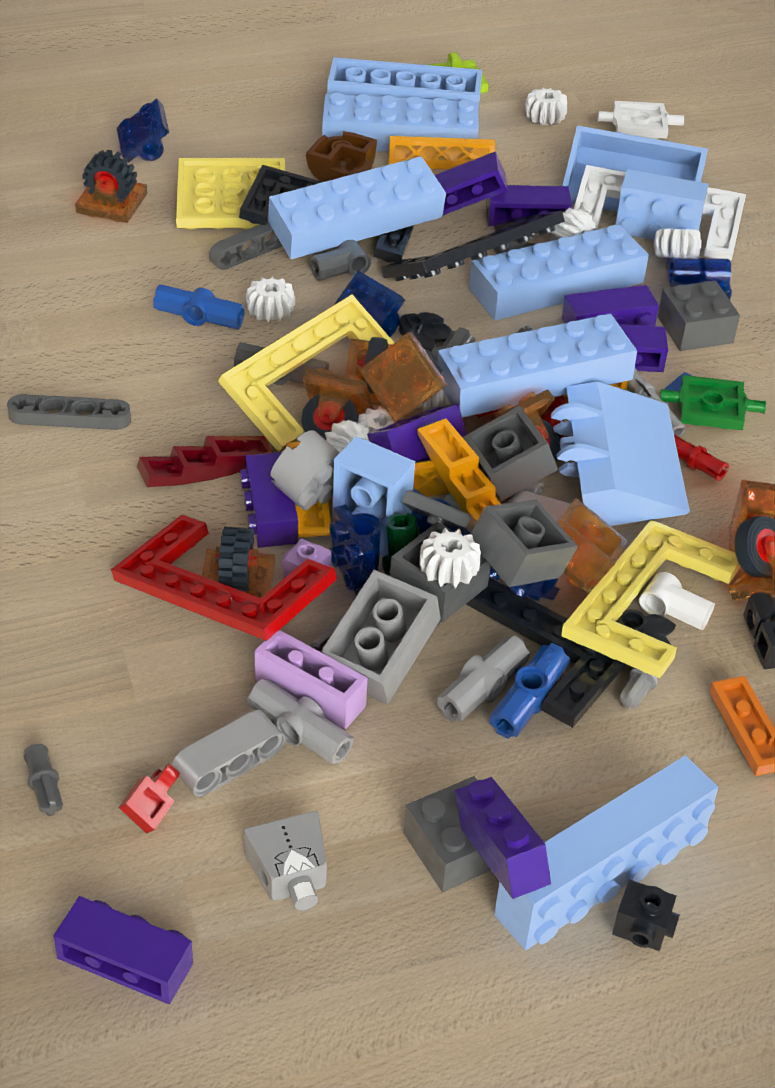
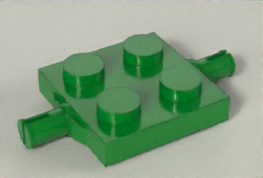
(712, 402)

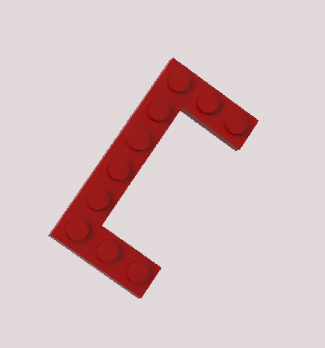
(152, 572)

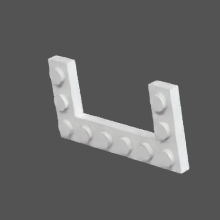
(723, 205)

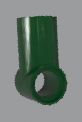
(400, 532)

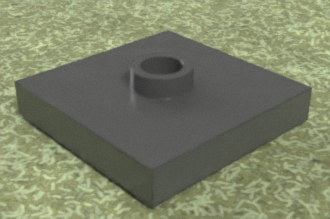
(439, 512)

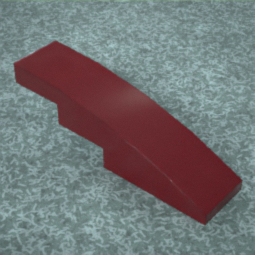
(193, 464)

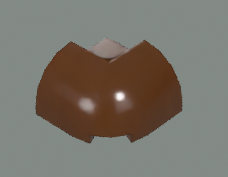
(341, 156)

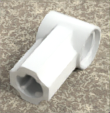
(666, 596)

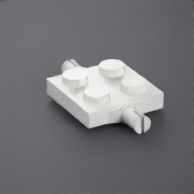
(641, 119)

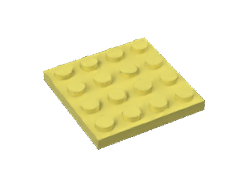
(215, 189)

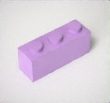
(312, 675)

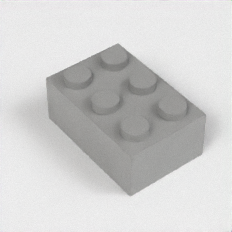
(384, 632)

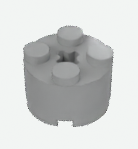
(306, 471)

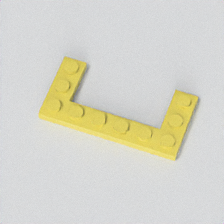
(249, 380)
(595, 619)

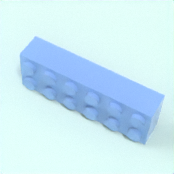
(403, 80)
(399, 117)
(356, 207)
(548, 271)
(507, 368)
(609, 848)

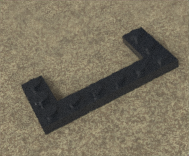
(274, 181)
(517, 229)
(540, 624)

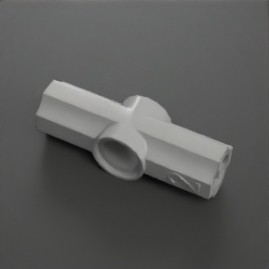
(483, 678)
(301, 721)

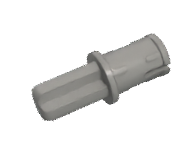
(637, 688)

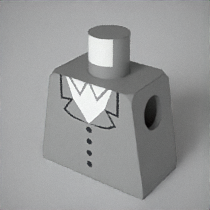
(289, 858)

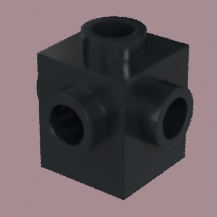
(646, 915)

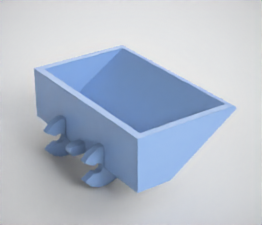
(630, 152)
(621, 454)

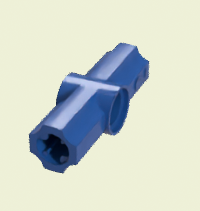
(199, 306)
(529, 690)

